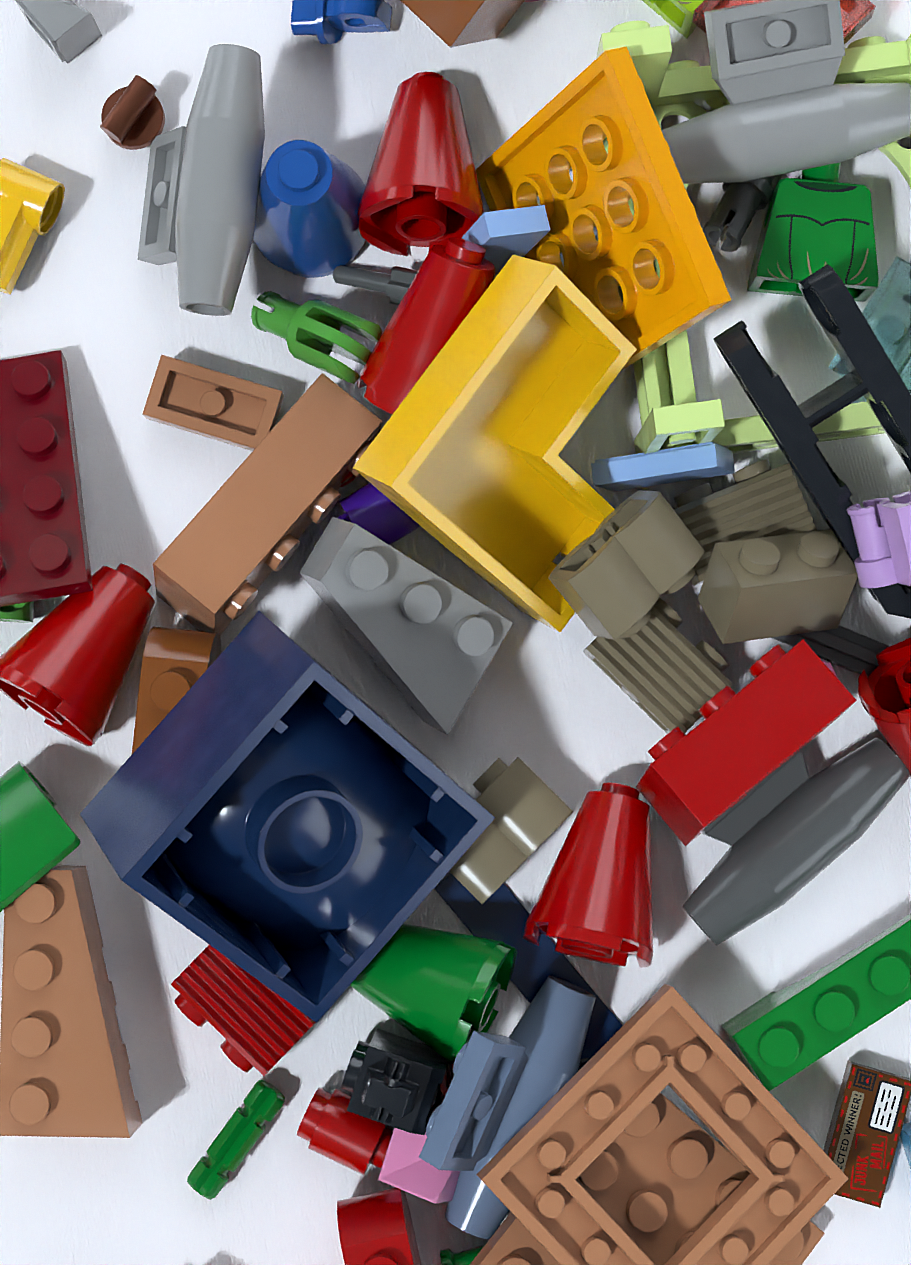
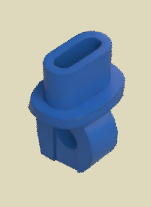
(332, 17)

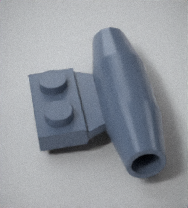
(498, 1091)

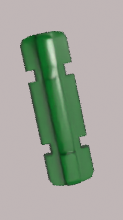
(236, 1139)

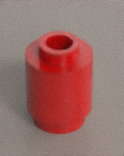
(342, 1134)

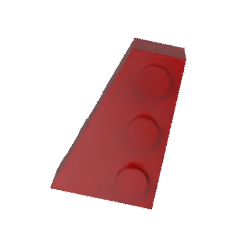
(742, 739)

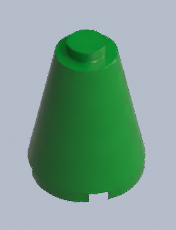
(438, 984)

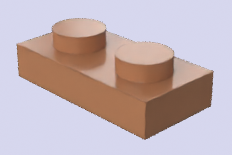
(212, 403)

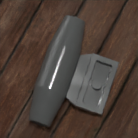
(790, 834)

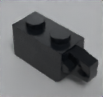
(394, 1081)

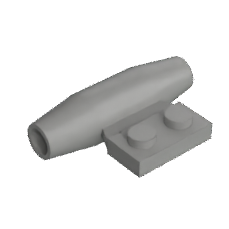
(784, 109)
(207, 184)

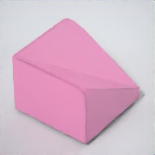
(412, 1174)

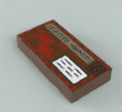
(867, 1130)

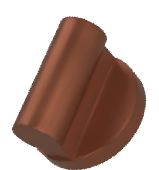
(133, 115)

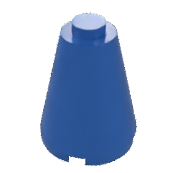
(308, 210)

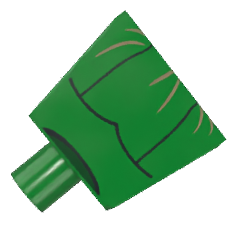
(816, 225)

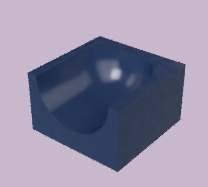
(283, 819)

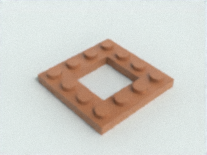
(656, 1049)

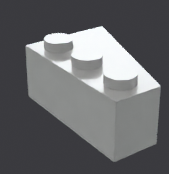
(407, 618)

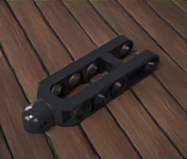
(791, 424)

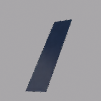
(505, 920)

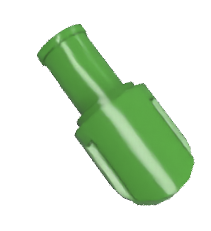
(314, 332)

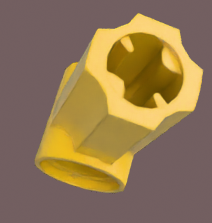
(26, 210)

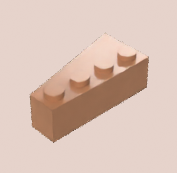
(265, 507)
(59, 1020)

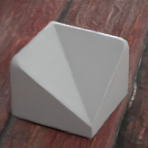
(61, 25)

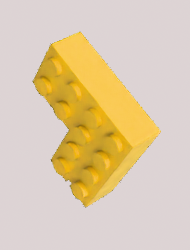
(485, 428)

